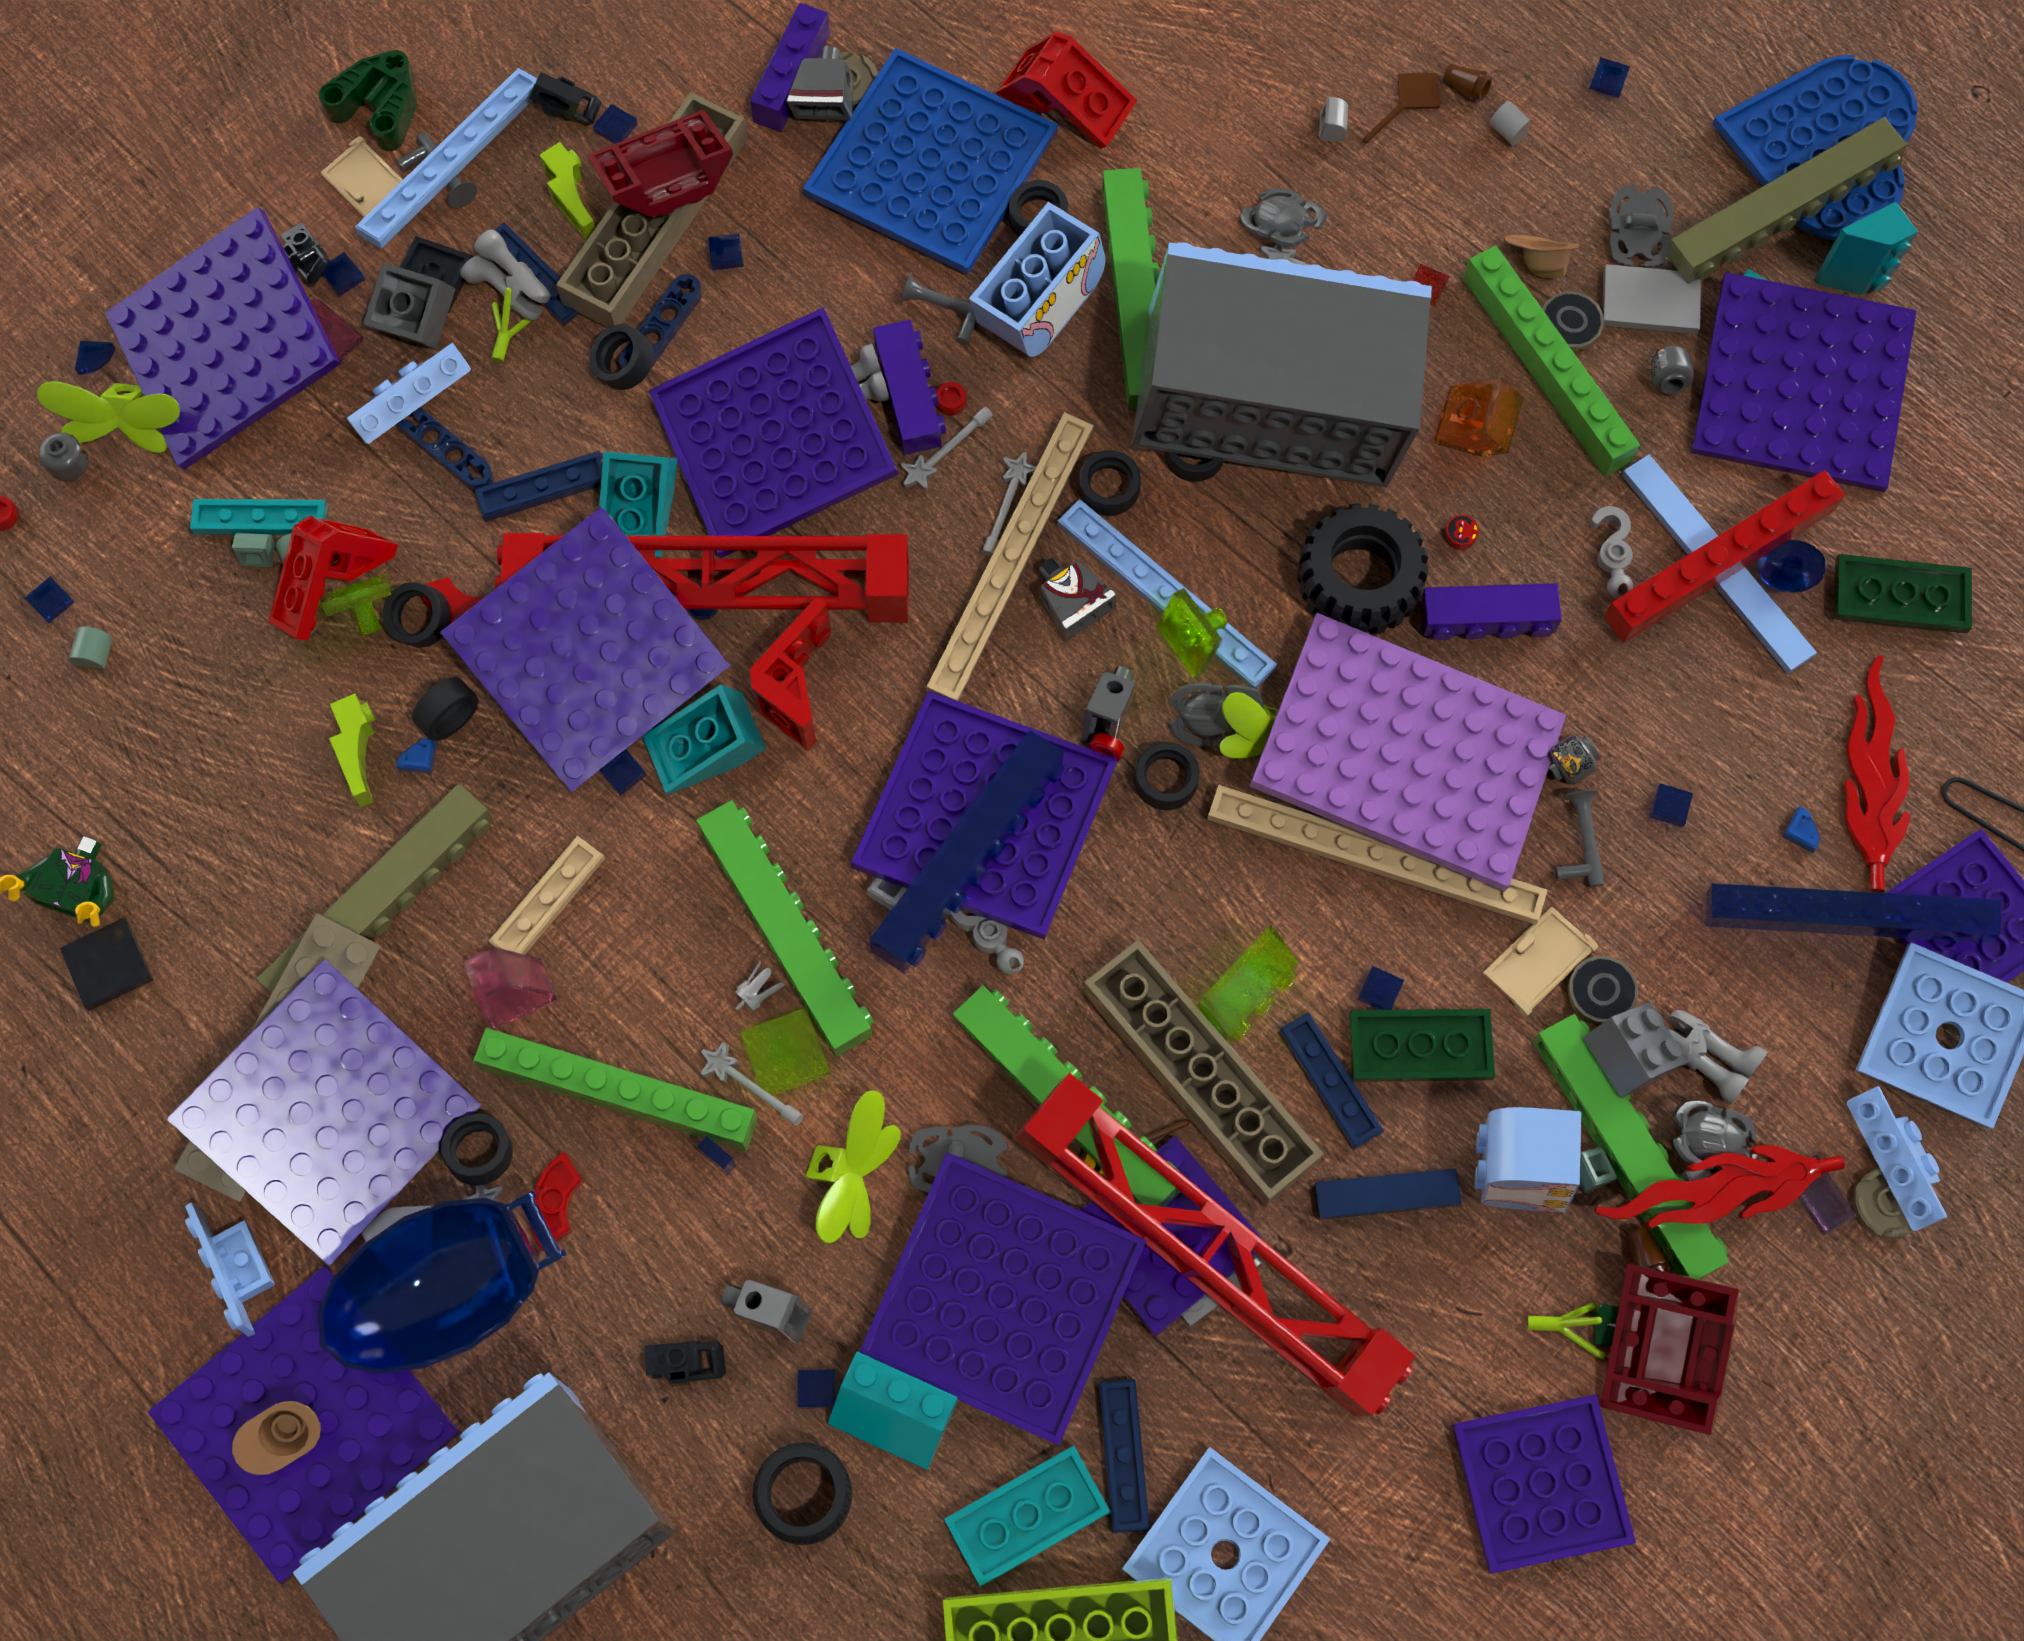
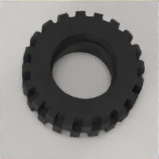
(1369, 531)

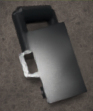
(563, 98)
(305, 253)
(686, 1360)

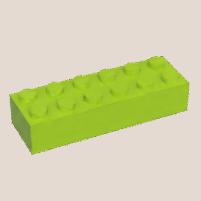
(1073, 1613)

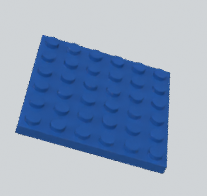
(930, 160)

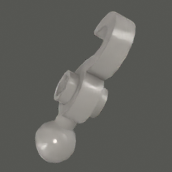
(1615, 553)
(990, 938)

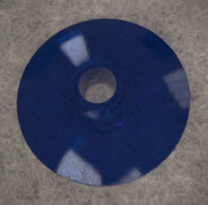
(1792, 567)

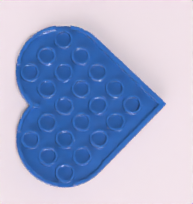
(1815, 113)

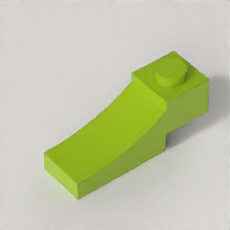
(564, 172)
(351, 744)

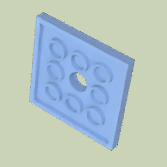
(1904, 1046)
(1271, 1541)

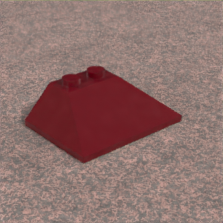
(664, 165)
(1670, 1348)

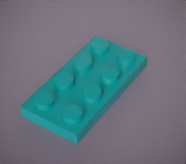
(1027, 1516)

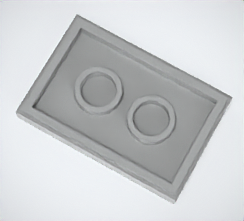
(1650, 299)

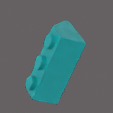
(1868, 252)
(892, 1410)

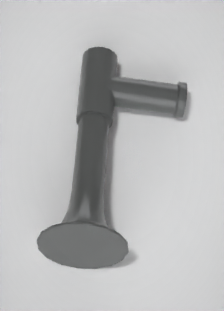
(461, 192)
(915, 291)
(1592, 868)

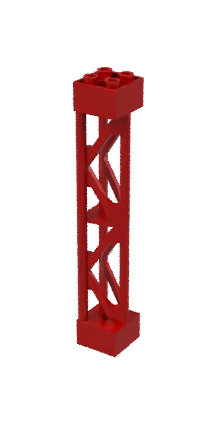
(884, 565)
(1367, 1368)

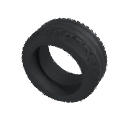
(770, 1470)

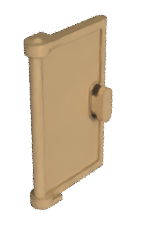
(361, 175)
(1548, 956)

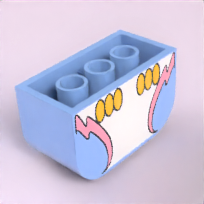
(1040, 281)
(1529, 1158)

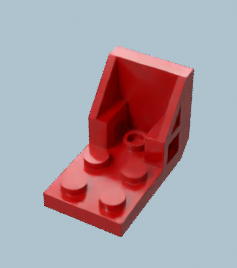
(1067, 77)
(307, 563)
(779, 675)

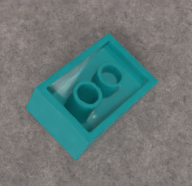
(638, 492)
(704, 739)

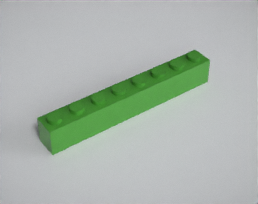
(1131, 266)
(1550, 361)
(785, 929)
(1038, 1071)
(616, 1089)
(1627, 1144)

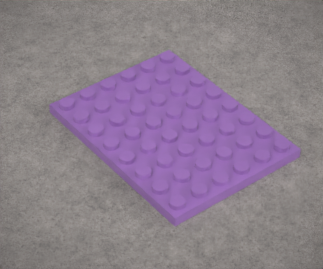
(1409, 752)

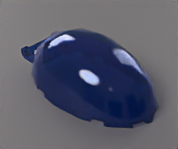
(433, 1285)

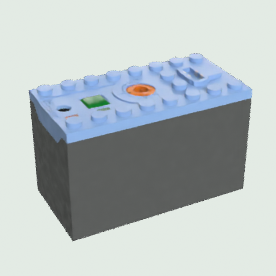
(1282, 365)
(493, 1533)

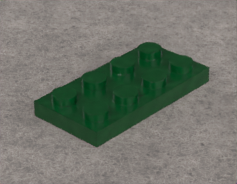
(1903, 593)
(1421, 1045)

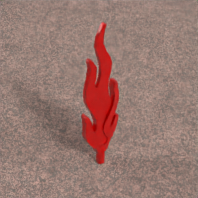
(1880, 791)
(1739, 1178)

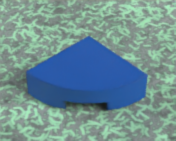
(418, 757)
(1802, 830)

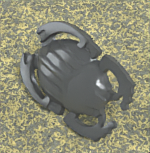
(1281, 215)
(1640, 225)
(1204, 713)
(1711, 1134)
(961, 1144)

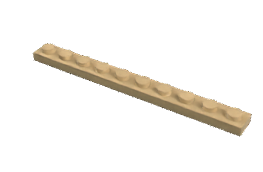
(1010, 557)
(1368, 853)

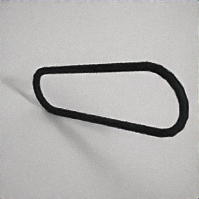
(1975, 818)

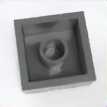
(409, 306)
(1635, 1049)

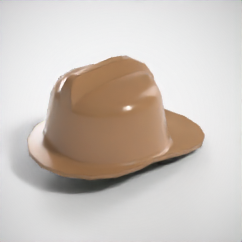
(1544, 256)
(276, 1437)

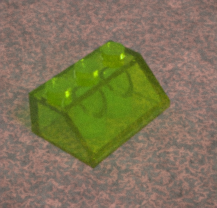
(1249, 985)

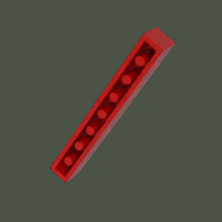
(1724, 556)

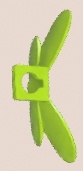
(100, 415)
(1249, 722)
(865, 1150)

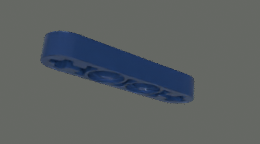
(662, 327)
(444, 445)

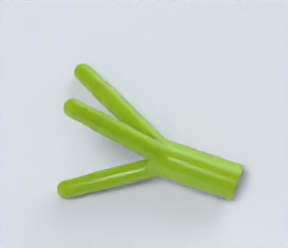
(502, 327)
(1559, 1324)

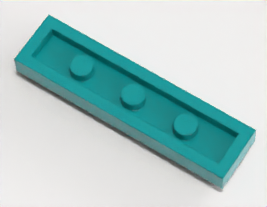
(252, 515)

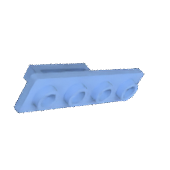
(407, 393)
(1900, 1157)
(235, 1263)

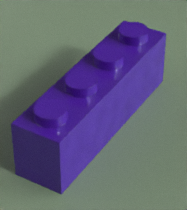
(801, 40)
(908, 388)
(1490, 611)

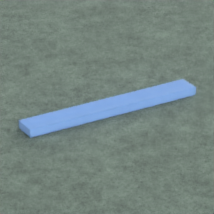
(447, 159)
(1158, 586)
(1739, 590)

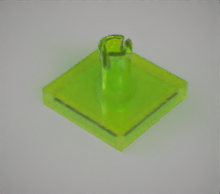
(359, 598)
(1191, 632)
(785, 1052)

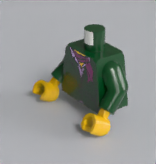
(66, 883)

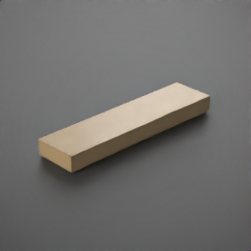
(548, 897)

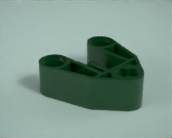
(383, 84)

